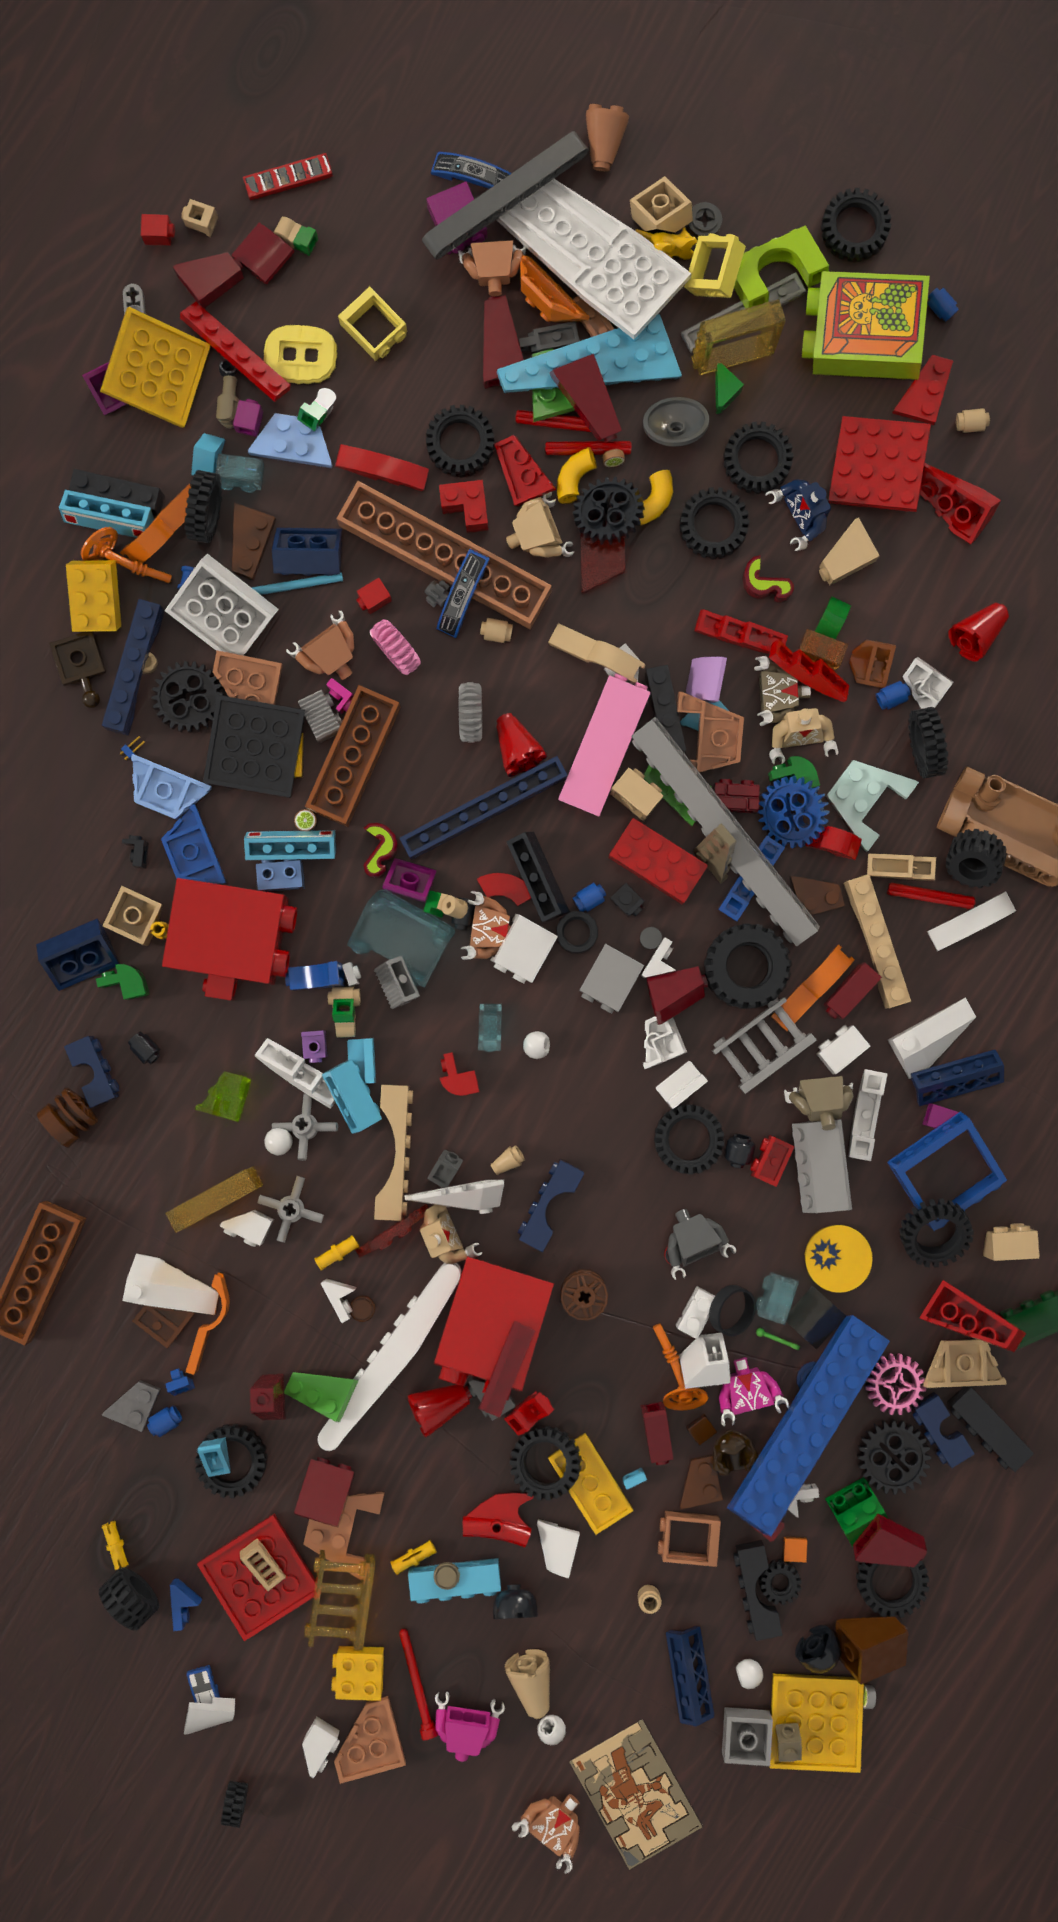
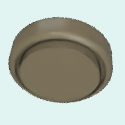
(446, 1575)

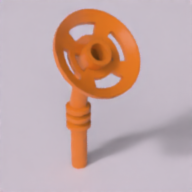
(104, 550)
(685, 1396)

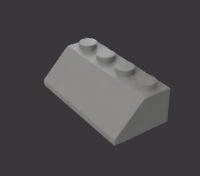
(821, 1167)

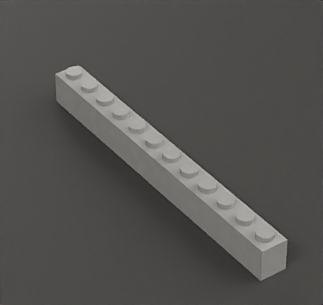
(710, 812)

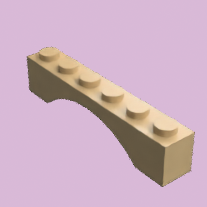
(885, 963)
(390, 1200)

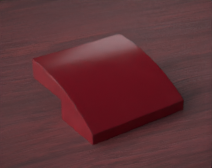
(263, 253)

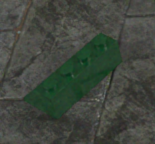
(1035, 1317)

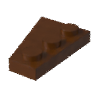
(250, 539)

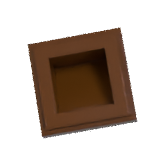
(701, 1429)

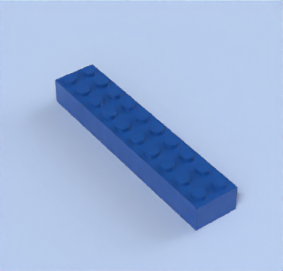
(808, 1425)

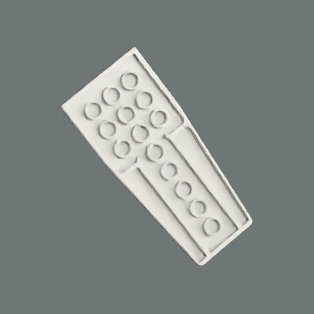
(596, 256)

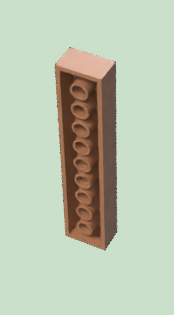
(441, 553)

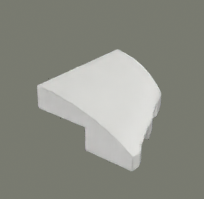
(926, 683)
(662, 1042)
(558, 1547)
(208, 1715)

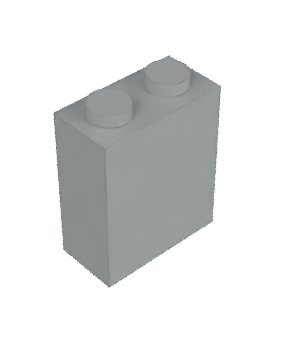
(610, 979)

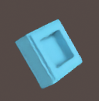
(634, 1478)

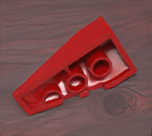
(958, 502)

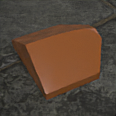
(872, 662)

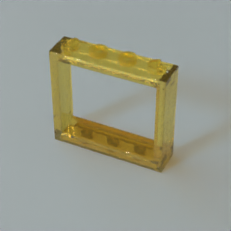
(763, 317)

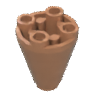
(605, 134)

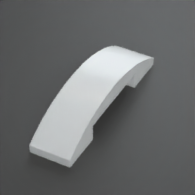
(971, 921)
(866, 1114)

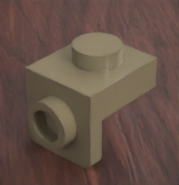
(789, 1742)

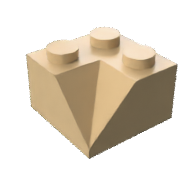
(661, 207)
(636, 793)
(133, 916)
(1011, 1243)

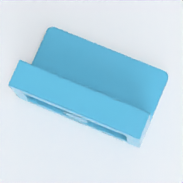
(363, 1055)

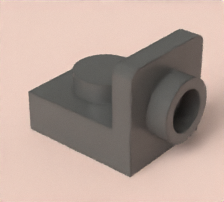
(445, 1169)

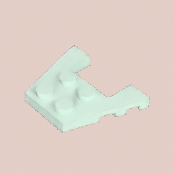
(859, 790)

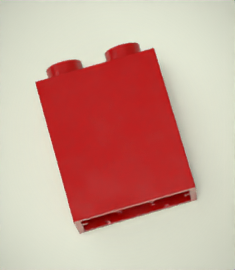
(228, 931)
(482, 1317)

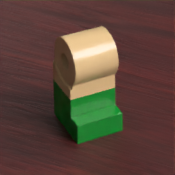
(296, 235)
(440, 904)
(344, 1020)

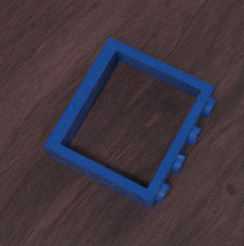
(931, 1143)

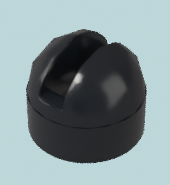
(224, 368)

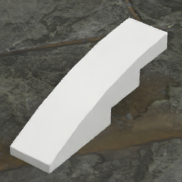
(295, 1071)

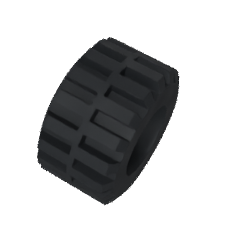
(976, 858)
(128, 1599)

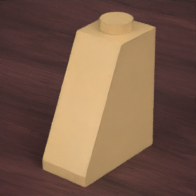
(849, 554)

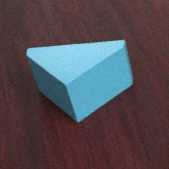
(206, 453)
(215, 1457)

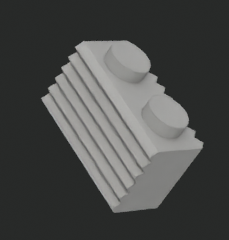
(320, 715)
(396, 982)

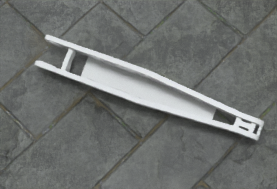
(394, 1354)

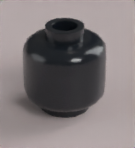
(739, 1150)

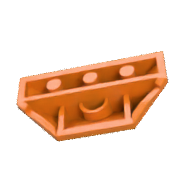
(548, 295)

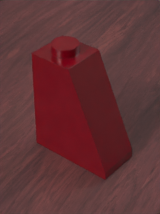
(209, 276)
(851, 991)
(675, 992)
(657, 1433)
(889, 1544)

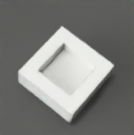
(352, 973)

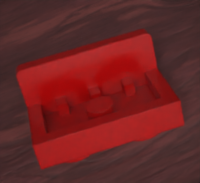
(772, 1160)

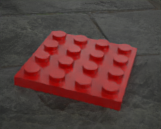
(879, 463)
(242, 1594)

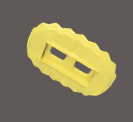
(301, 339)

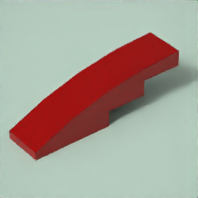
(381, 467)
(737, 632)
(813, 674)

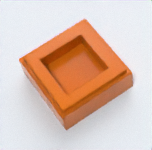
(795, 1549)

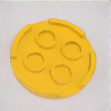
(850, 1269)

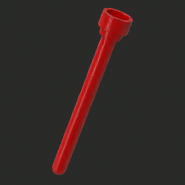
(428, 1728)

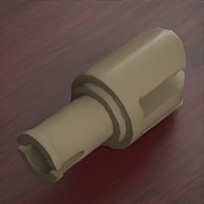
(227, 402)

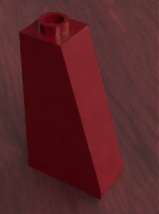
(500, 340)
(588, 395)
(268, 1397)

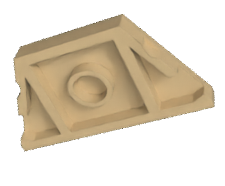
(963, 1364)

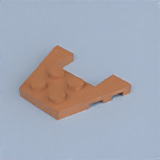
(718, 733)
(336, 1540)

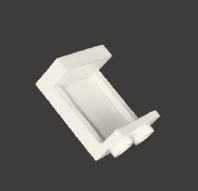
(524, 949)

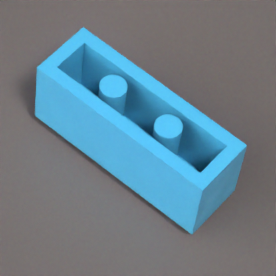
(352, 1096)

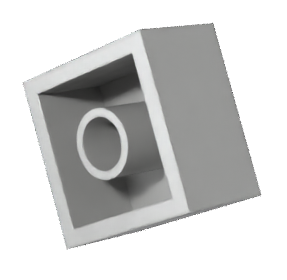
(747, 1736)

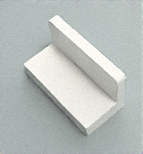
(681, 1084)

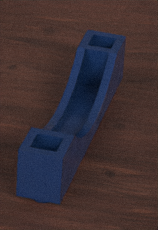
(124, 693)

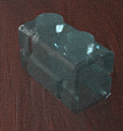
(240, 472)
(777, 1297)

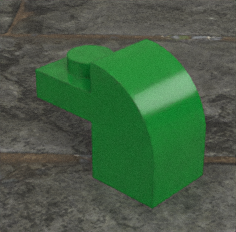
(796, 767)
(131, 980)

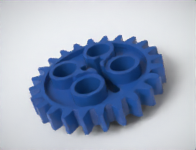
(812, 808)

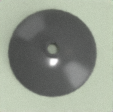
(676, 421)

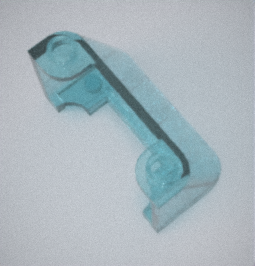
(401, 929)

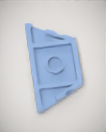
(291, 441)
(164, 788)

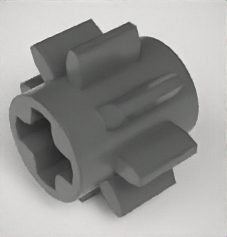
(437, 593)

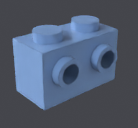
(280, 875)

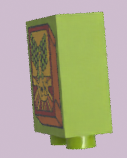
(867, 325)

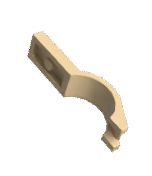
(596, 652)

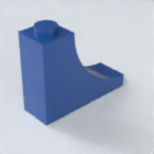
(316, 976)

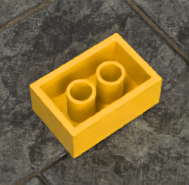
(93, 595)

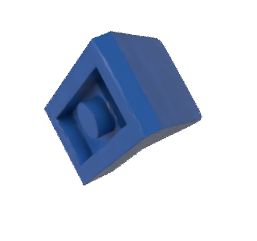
(182, 1597)

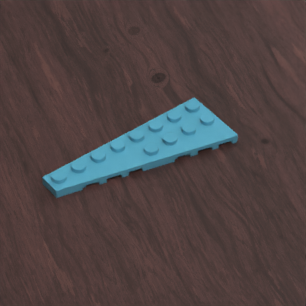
(616, 354)

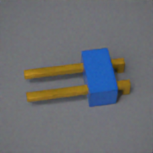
(125, 749)

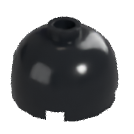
(514, 1603)
(820, 1650)

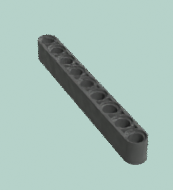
(505, 195)

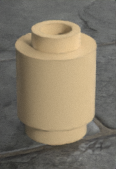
(972, 420)
(496, 630)
(344, 993)
(649, 1605)

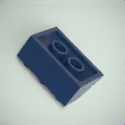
(307, 551)
(77, 954)

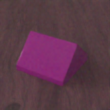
(94, 381)
(409, 880)

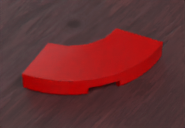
(504, 885)

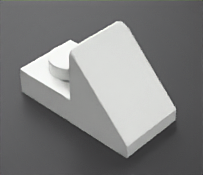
(655, 965)
(335, 1292)
(805, 1494)

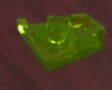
(226, 1097)

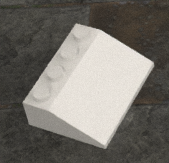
(221, 608)

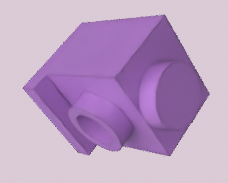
(317, 1037)

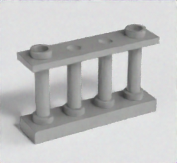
(783, 1053)

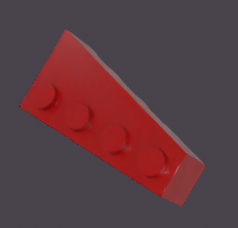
(966, 1316)

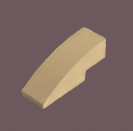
(901, 867)

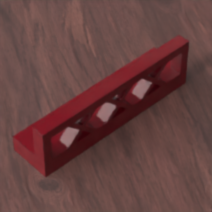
(506, 1369)

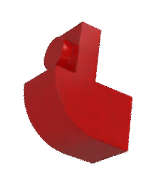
(837, 842)
(456, 1083)
(528, 1412)

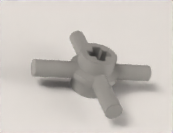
(310, 1131)
(283, 1212)

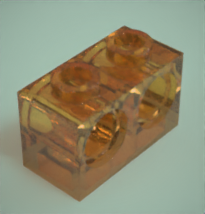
(822, 647)

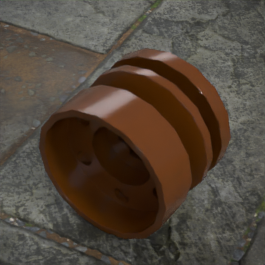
(64, 1120)
(589, 1282)

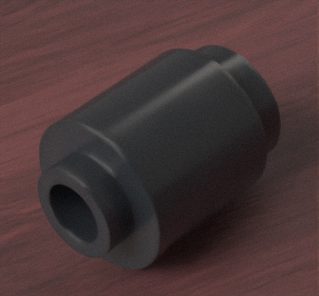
(467, 920)
(144, 1048)

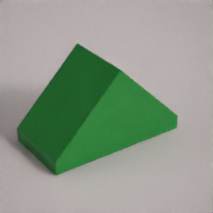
(727, 387)
(833, 618)

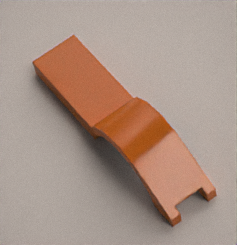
(159, 530)
(815, 985)
(203, 1332)

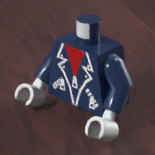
(807, 506)

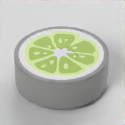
(869, 1697)

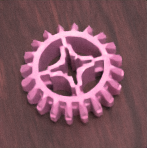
(395, 647)
(894, 1394)

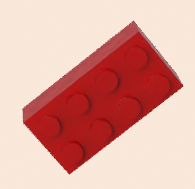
(657, 861)

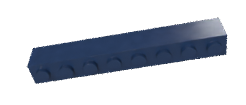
(484, 808)

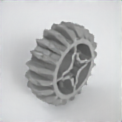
(470, 712)

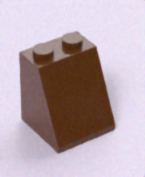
(872, 1646)

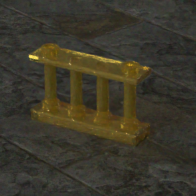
(214, 1199)
(357, 1612)

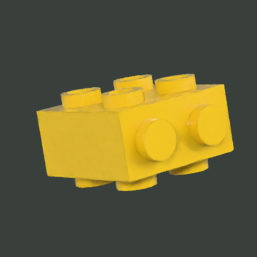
(358, 1673)

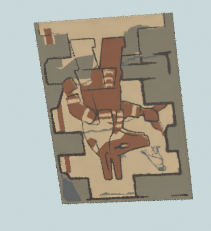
(635, 1794)

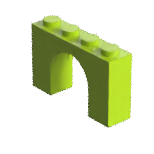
(794, 248)

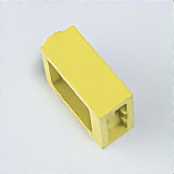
(729, 270)
(358, 308)

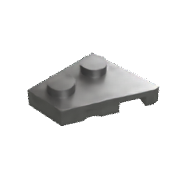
(134, 1406)

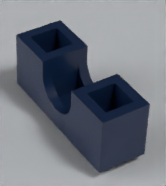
(102, 1087)
(953, 1447)

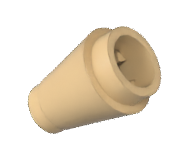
(508, 1160)

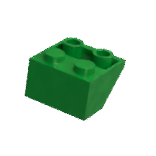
(855, 1508)

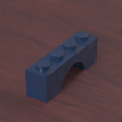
(563, 1179)

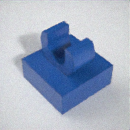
(180, 1383)

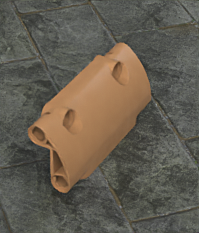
(1014, 815)

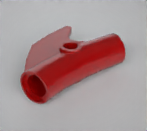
(500, 1510)

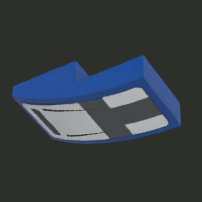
(202, 1684)

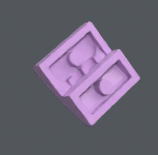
(706, 678)

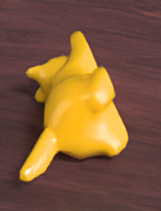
(672, 244)

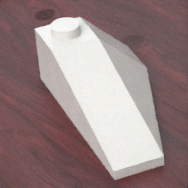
(163, 1286)

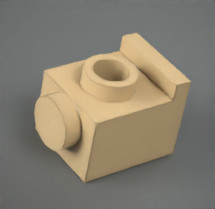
(199, 210)

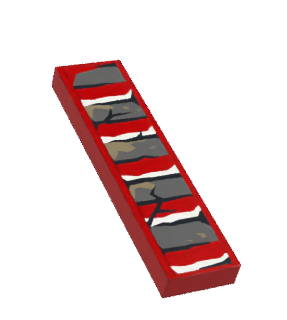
(288, 176)

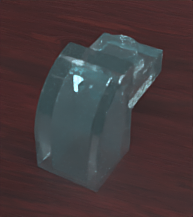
(490, 1027)

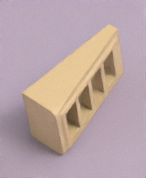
(251, 1549)

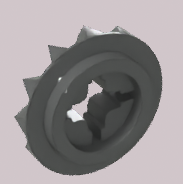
(712, 213)

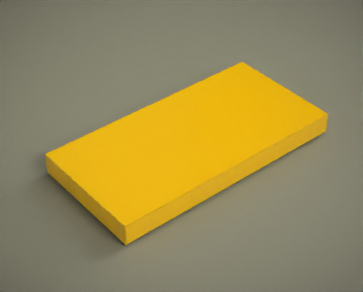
(595, 1488)

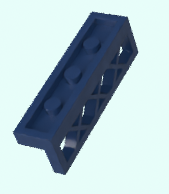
(958, 1074)
(686, 1678)

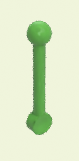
(760, 1332)

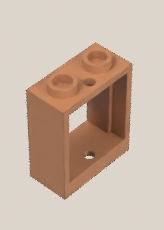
(707, 1559)

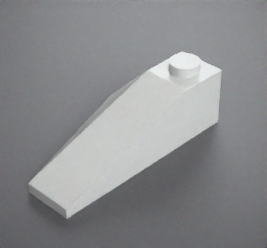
(927, 1040)
(471, 1196)

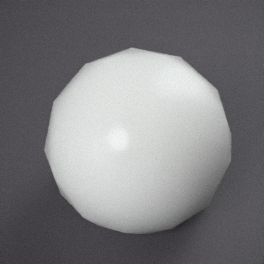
(536, 1045)
(278, 1141)
(749, 1673)
(551, 1729)

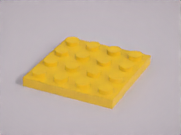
(155, 367)
(828, 1720)

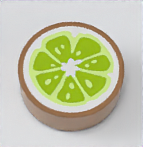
(613, 458)
(305, 820)

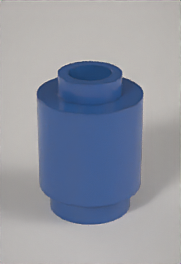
(942, 304)
(893, 695)
(589, 897)
(164, 1421)

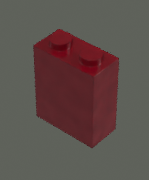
(324, 1492)

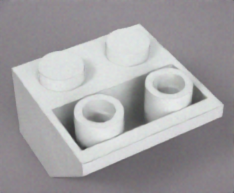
(705, 1362)

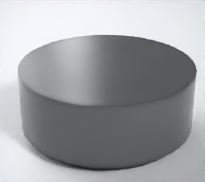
(650, 938)

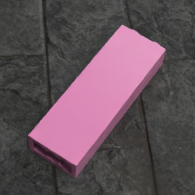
(604, 744)

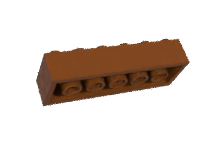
(353, 756)
(37, 1270)

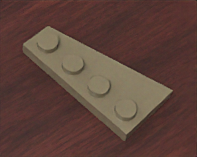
(717, 852)

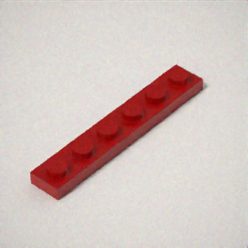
(235, 351)

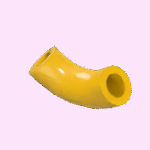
(571, 474)
(659, 497)

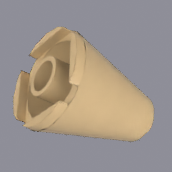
(531, 1680)

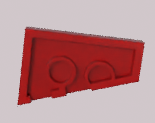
(926, 394)
(521, 472)

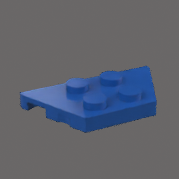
(191, 850)

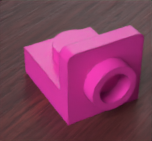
(338, 692)

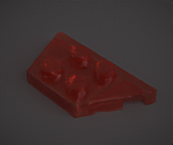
(600, 561)
(399, 1229)

